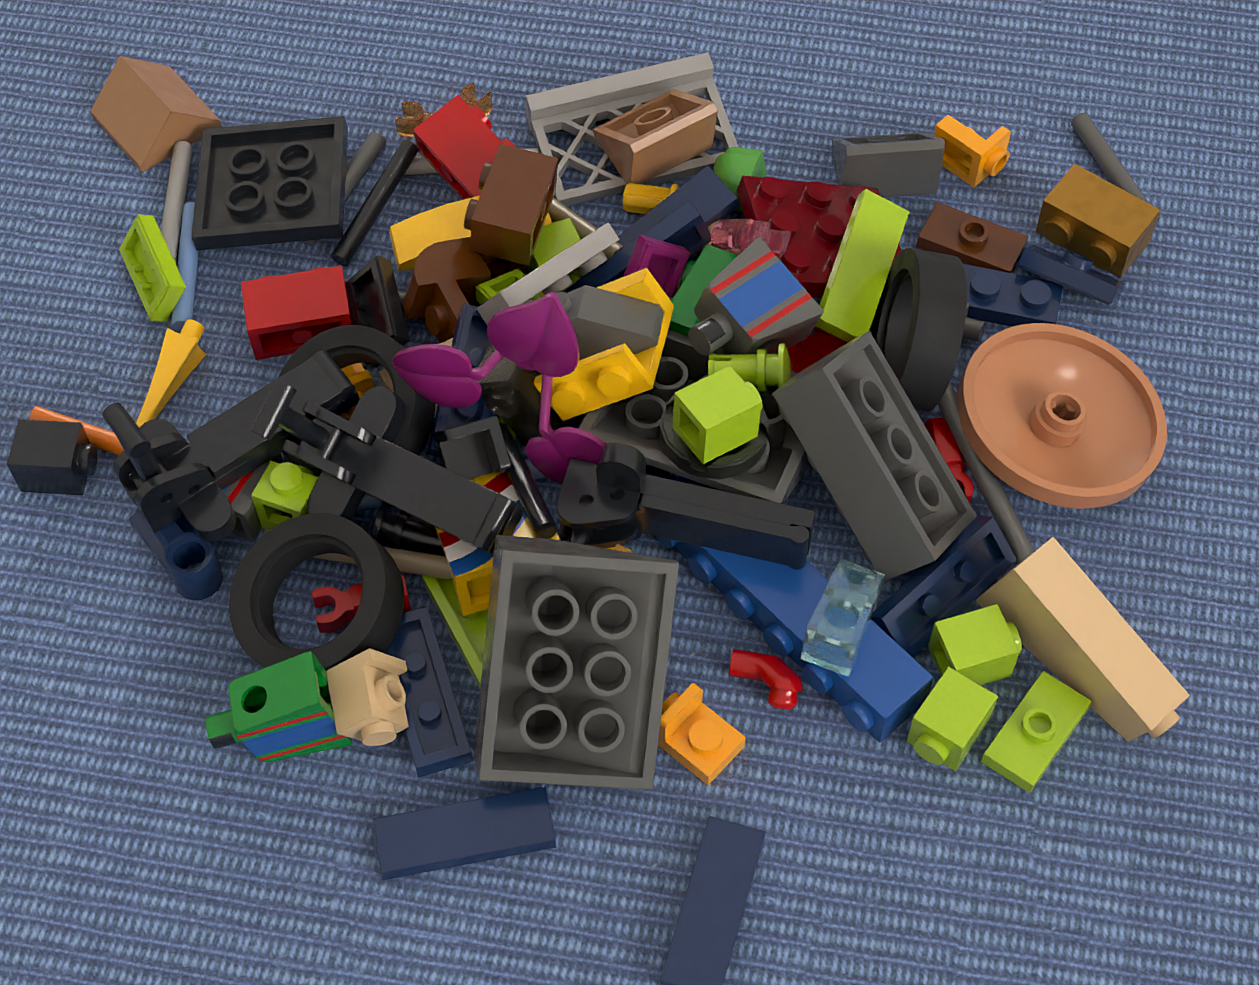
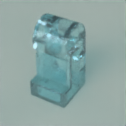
(842, 617)

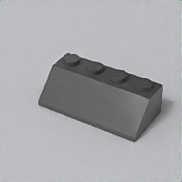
(875, 457)

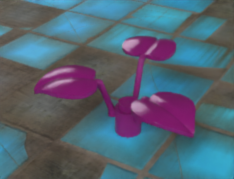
(534, 338)

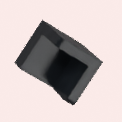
(473, 448)

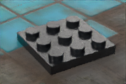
(271, 183)

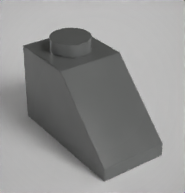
(611, 319)

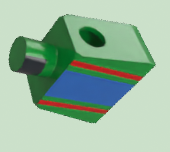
(279, 712)

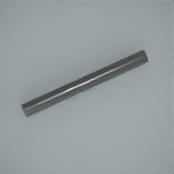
(986, 481)

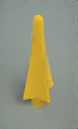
(176, 361)

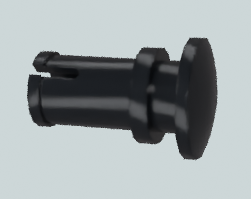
(404, 532)

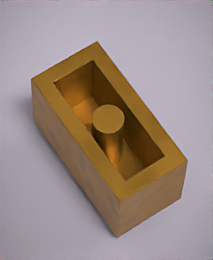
(1097, 220)

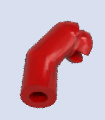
(772, 671)

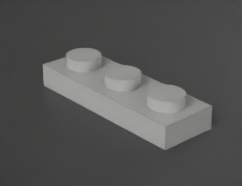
(553, 274)

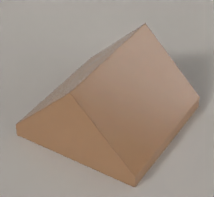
(150, 110)
(658, 135)

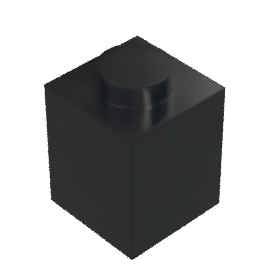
(51, 457)

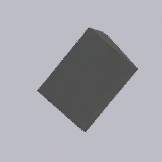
(891, 163)

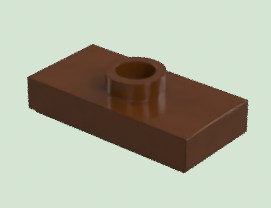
(971, 239)

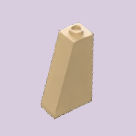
(1087, 642)

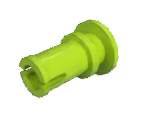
(758, 368)

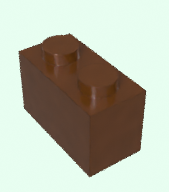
(512, 204)

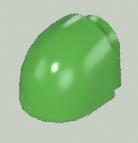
(739, 162)

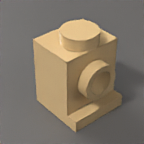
(368, 697)

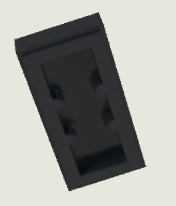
(377, 301)

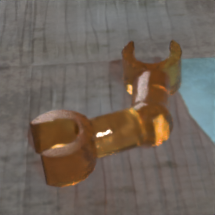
(416, 114)

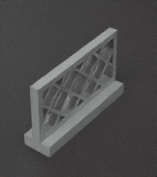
(608, 98)

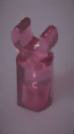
(738, 234)

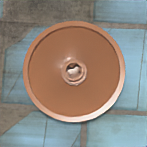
(1061, 415)

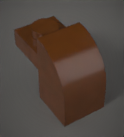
(441, 284)

